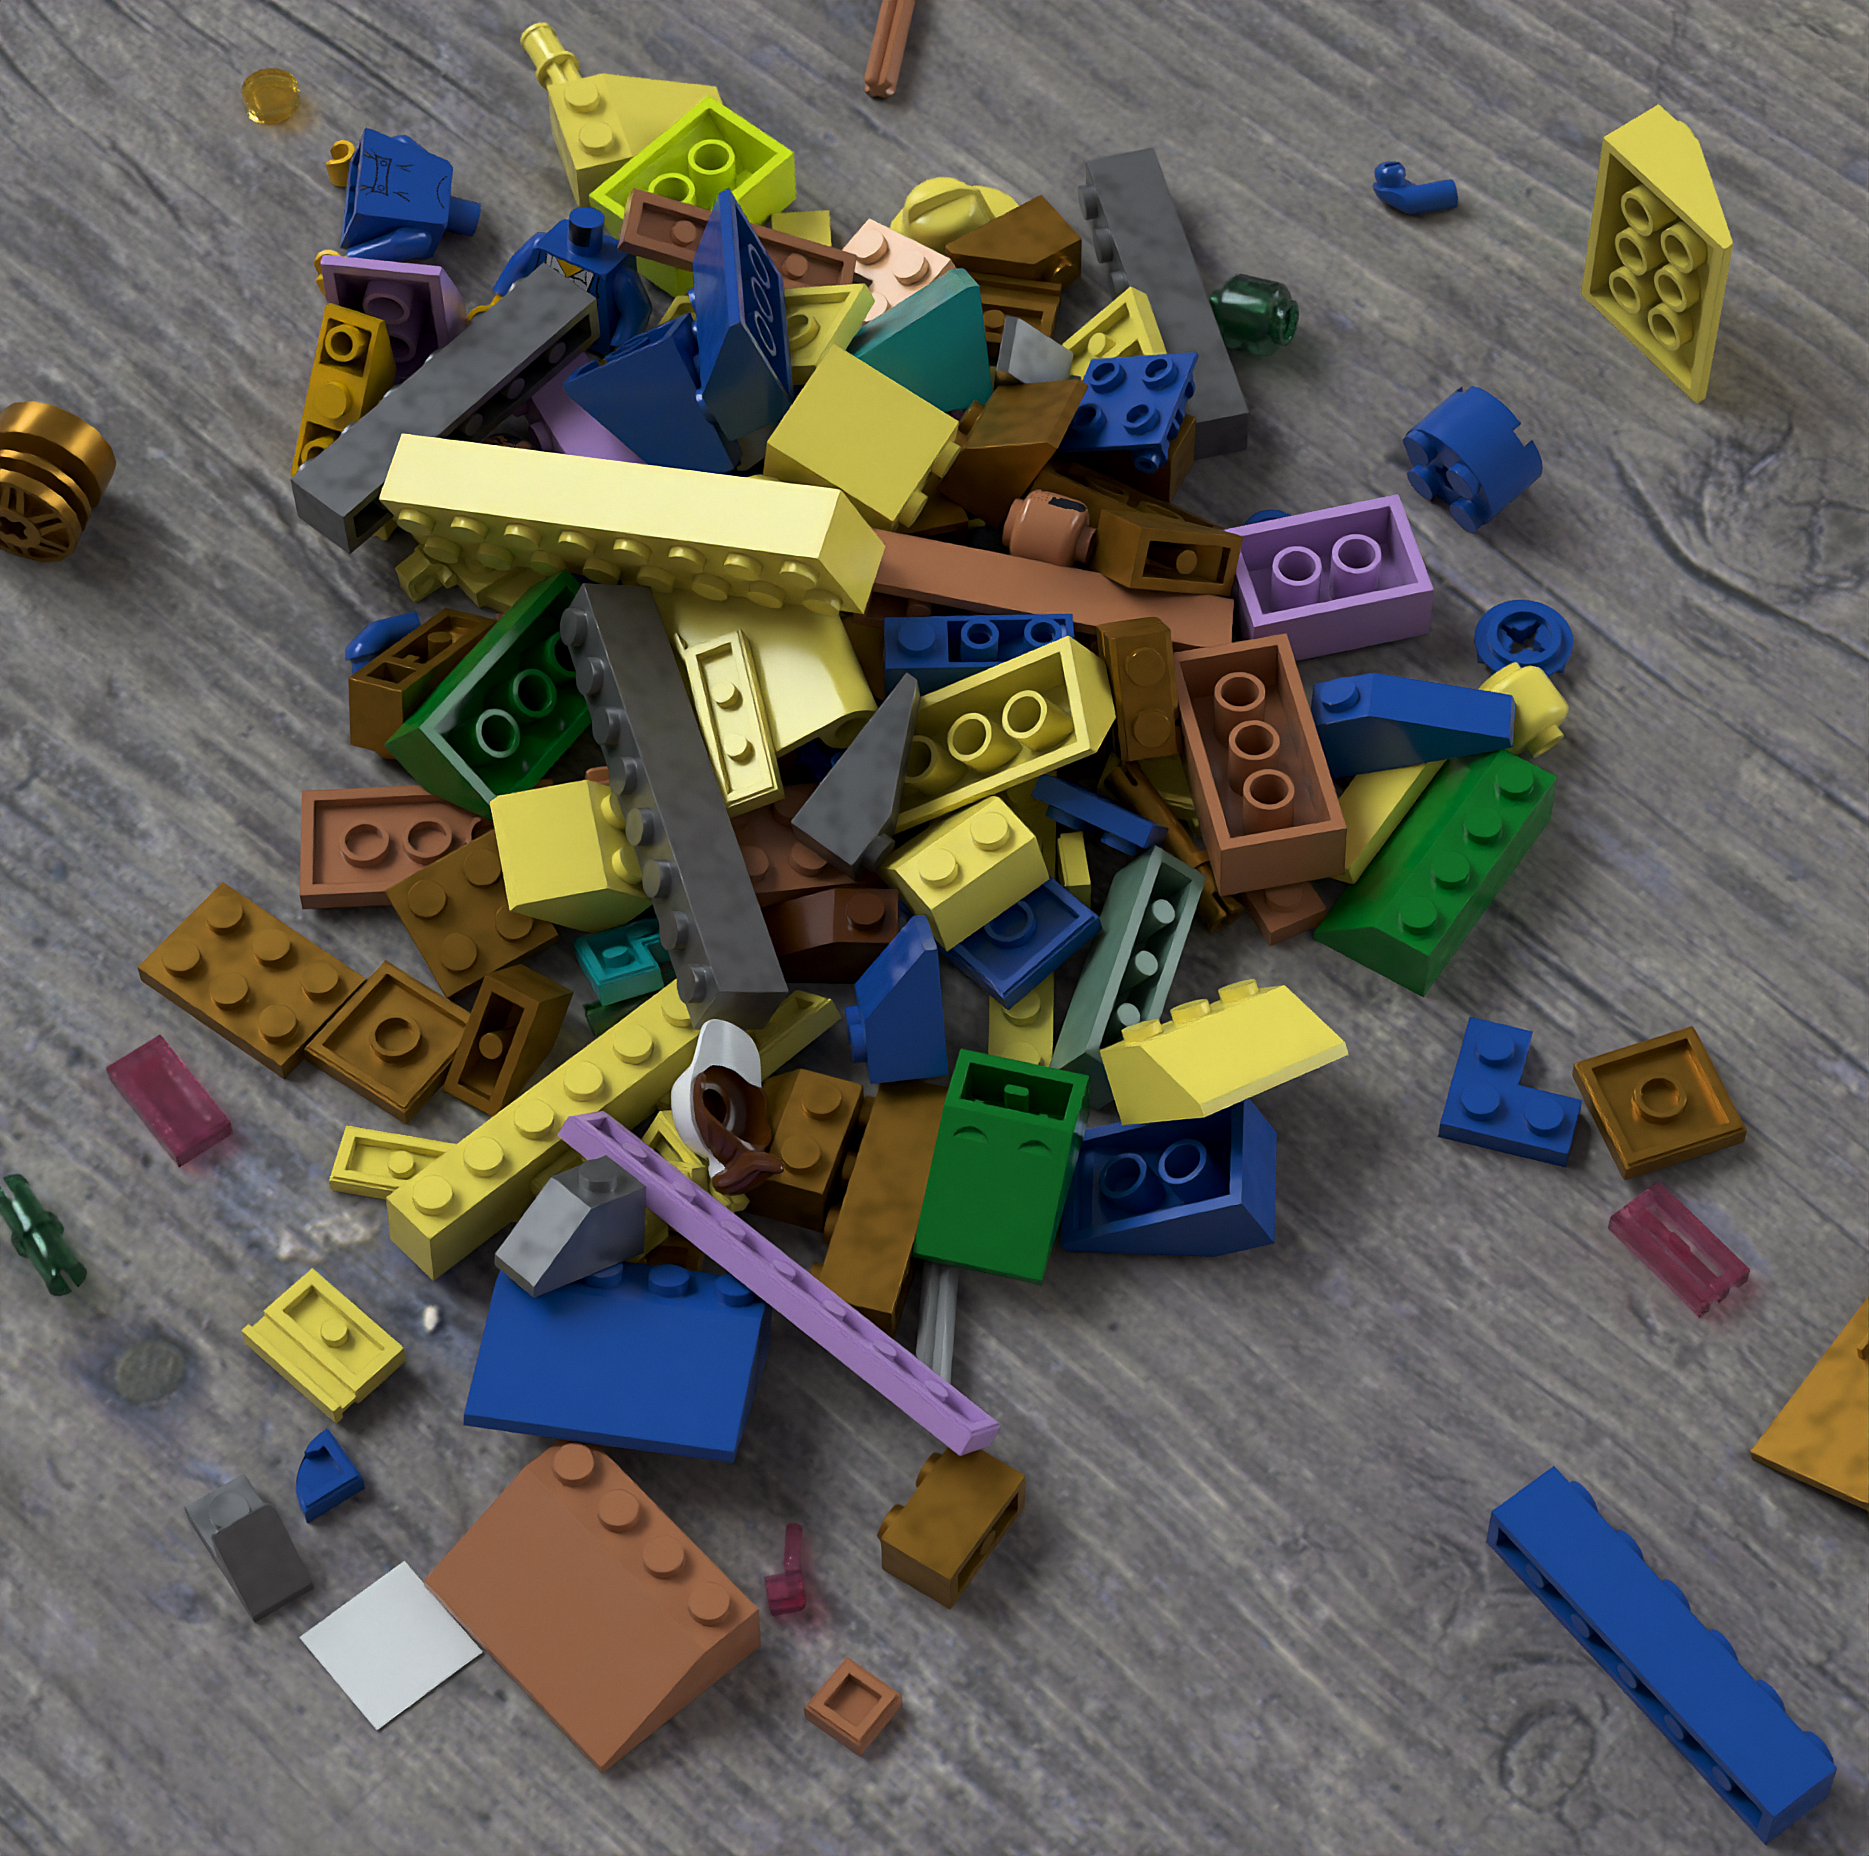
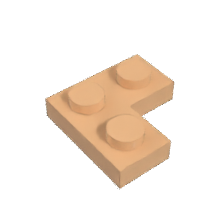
(892, 265)

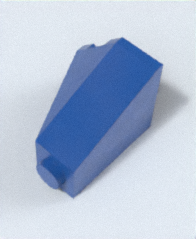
(651, 401)

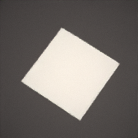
(390, 1645)

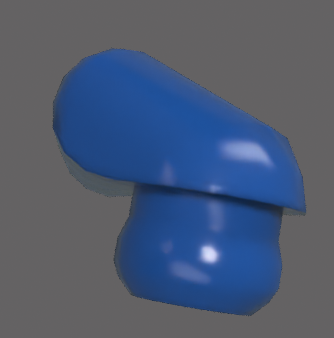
(1409, 197)
(379, 637)

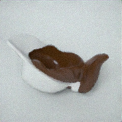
(723, 1109)

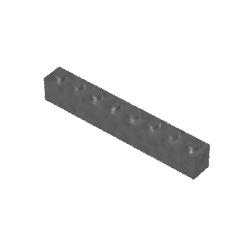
(672, 807)

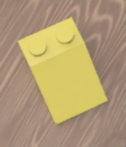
(611, 119)

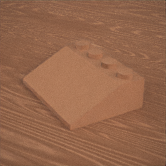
(594, 1601)

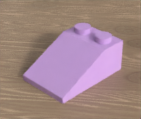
(415, 300)

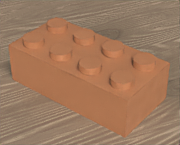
(1257, 767)

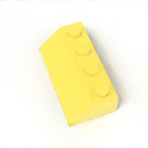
(1005, 728)

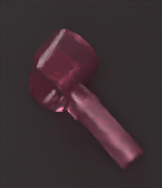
(786, 1590)

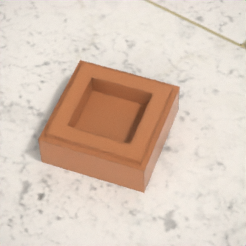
(853, 1706)

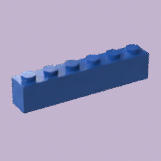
(1662, 1654)

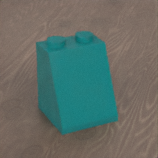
(932, 343)

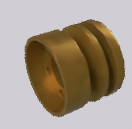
(49, 479)

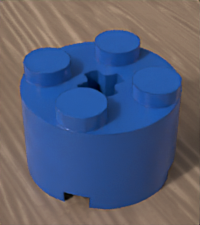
(1471, 457)

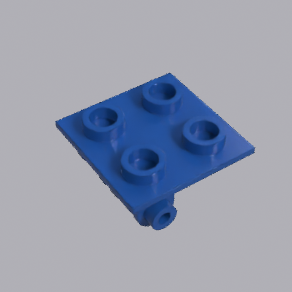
(1132, 407)

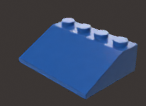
(624, 1360)

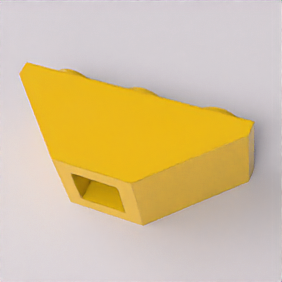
(347, 378)

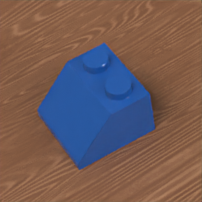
(900, 1010)

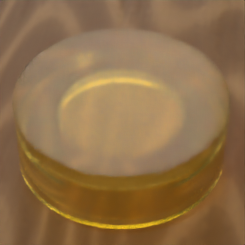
(270, 96)

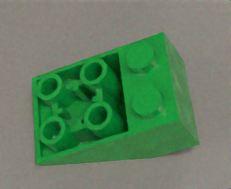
(1002, 1166)

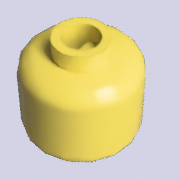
(1538, 707)

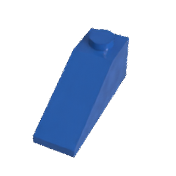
(1400, 722)

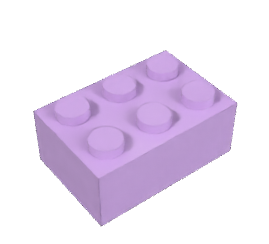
(1332, 579)

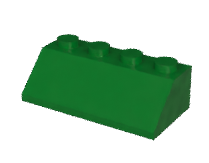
(501, 709)
(1441, 867)

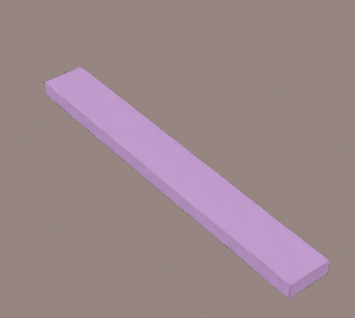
(787, 1286)

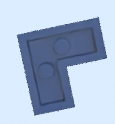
(1088, 811)
(1494, 1110)

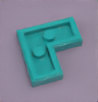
(622, 960)

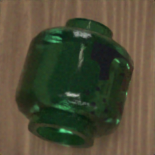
(1255, 314)

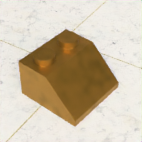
(1008, 444)
(812, 1132)

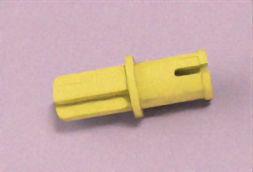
(548, 55)

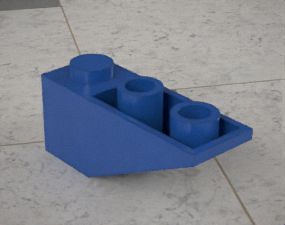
(957, 647)

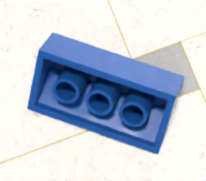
(739, 326)

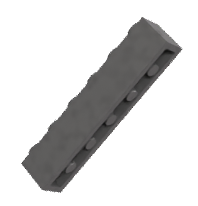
(1149, 251)
(453, 396)

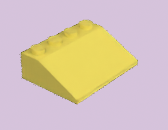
(1659, 247)

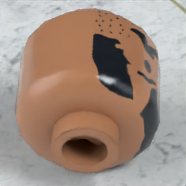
(1049, 529)

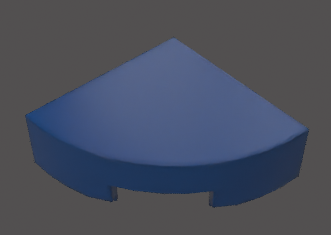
(325, 1477)

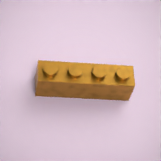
(885, 1185)

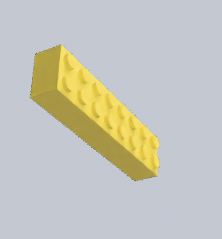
(634, 524)

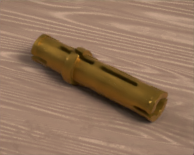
(1139, 795)

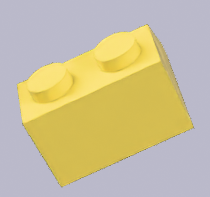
(568, 856)
(966, 869)

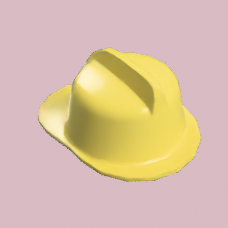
(947, 210)

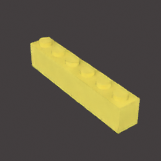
(488, 1174)

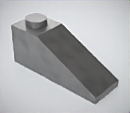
(860, 798)

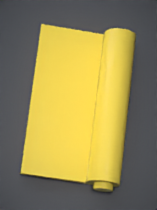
(800, 659)

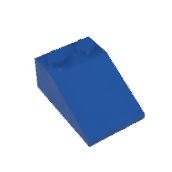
(1175, 1186)

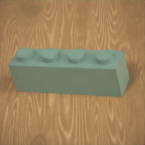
(1128, 962)

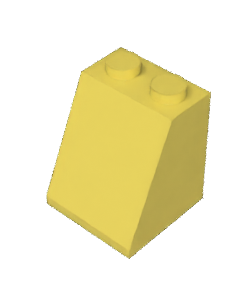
(865, 438)

